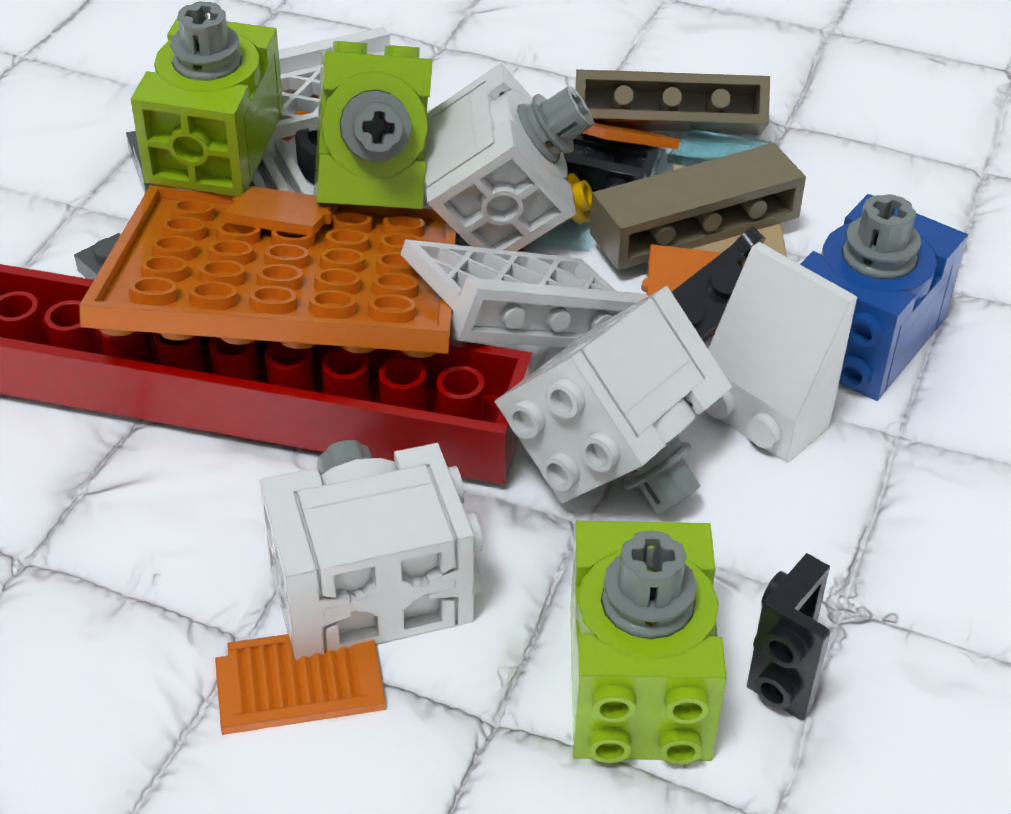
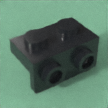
(610, 162)
(790, 640)

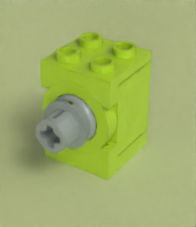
(208, 103)
(372, 126)
(645, 642)

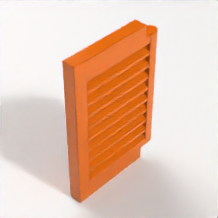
(267, 688)

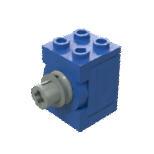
(903, 284)

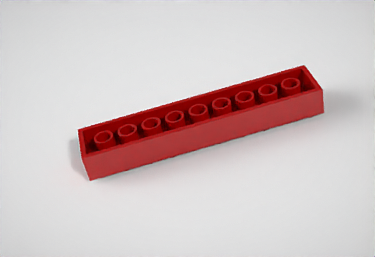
(260, 386)

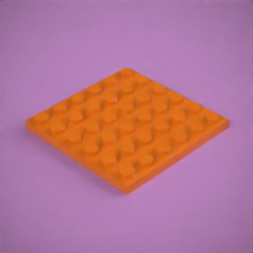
(343, 287)

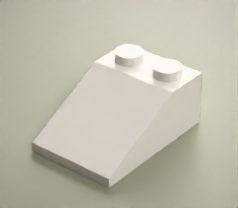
(781, 352)

